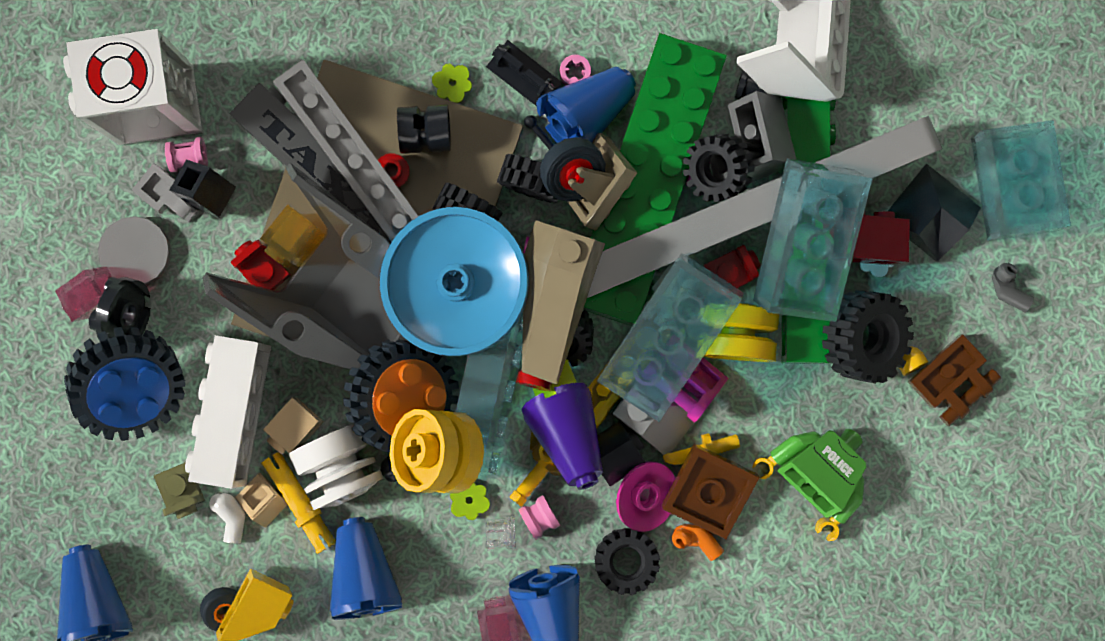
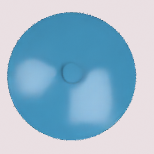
(454, 281)

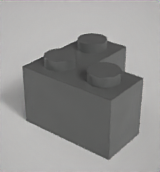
(763, 127)

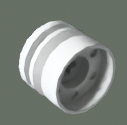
(335, 467)

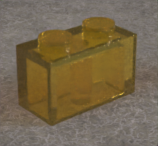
(291, 238)

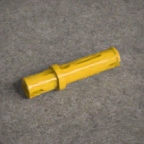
(299, 502)

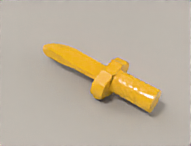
(717, 446)

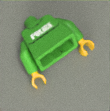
(824, 472)

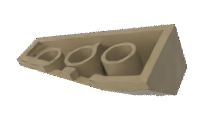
(559, 281)

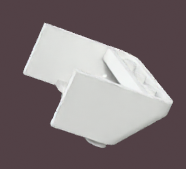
(807, 51)

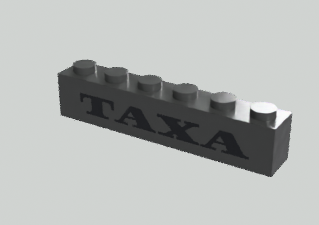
(289, 140)

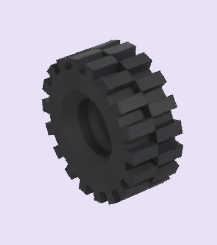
(885, 341)

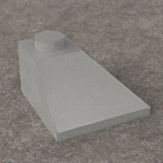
(662, 434)

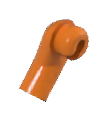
(695, 536)

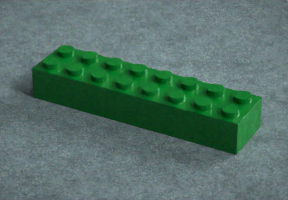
(660, 131)

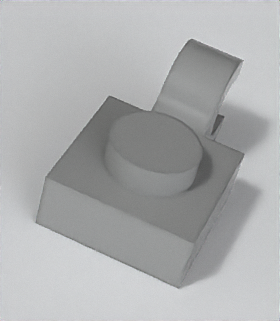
(155, 191)

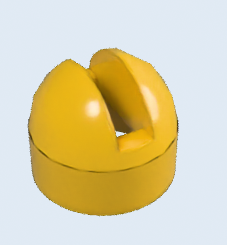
(913, 361)

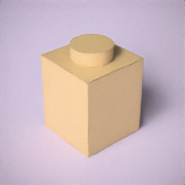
(292, 426)

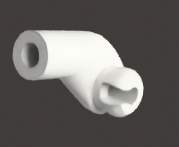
(232, 513)

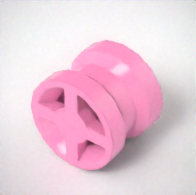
(539, 517)

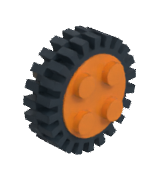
(394, 383)

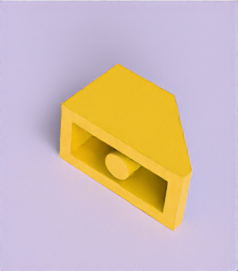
(255, 608)

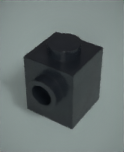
(210, 189)
(619, 452)

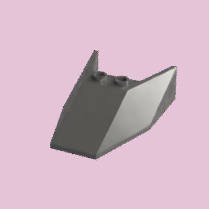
(332, 301)

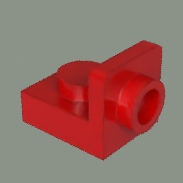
(258, 266)
(736, 266)

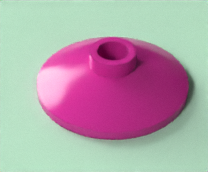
(642, 496)

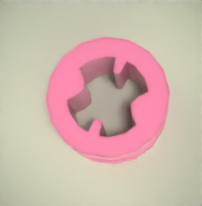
(576, 61)

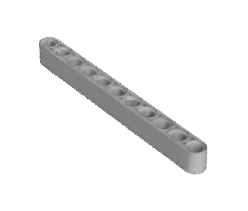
(752, 208)

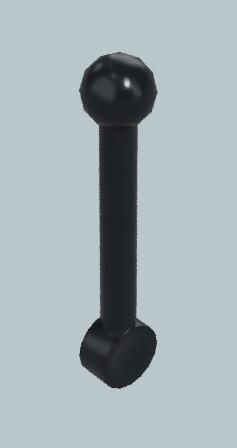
(531, 123)

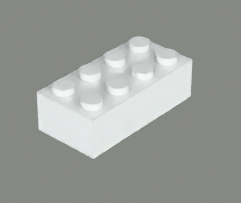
(228, 412)

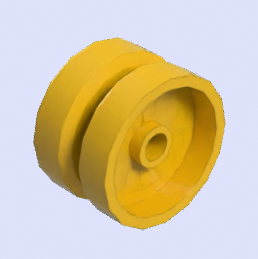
(739, 339)
(436, 451)

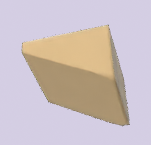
(261, 500)

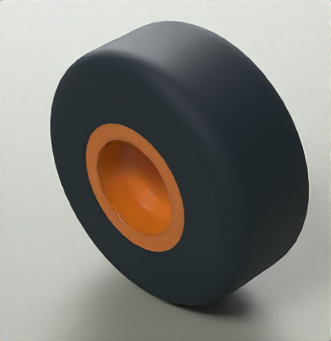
(212, 602)

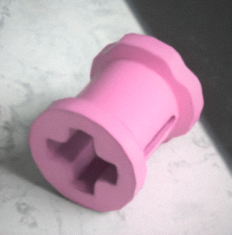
(178, 153)

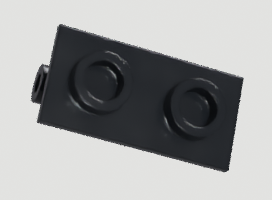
(522, 72)

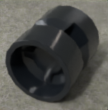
(436, 124)

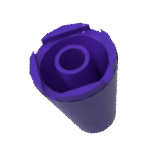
(567, 432)

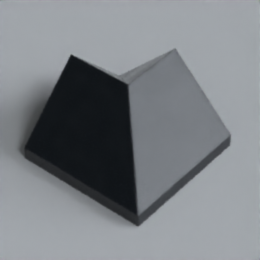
(936, 212)

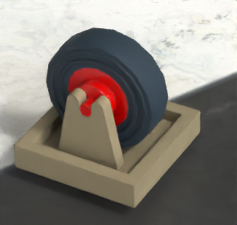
(587, 176)

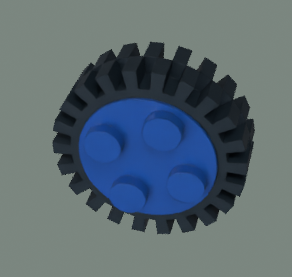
(124, 383)

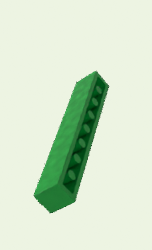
(811, 141)

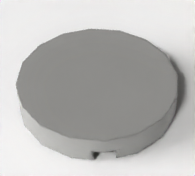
(135, 249)

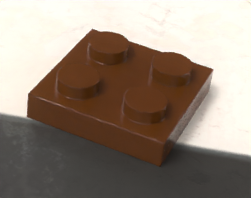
(710, 491)

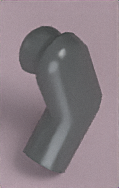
(1006, 290)

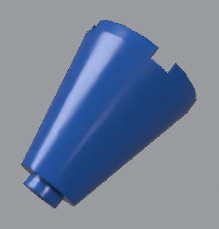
(586, 105)
(361, 573)
(89, 600)
(548, 603)

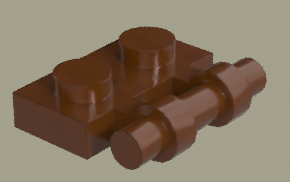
(947, 372)

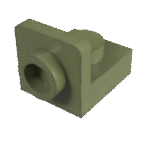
(178, 493)

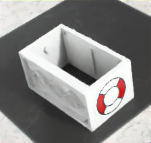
(133, 87)

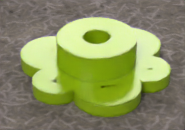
(442, 79)
(479, 505)

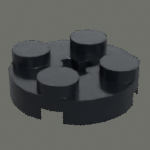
(121, 306)

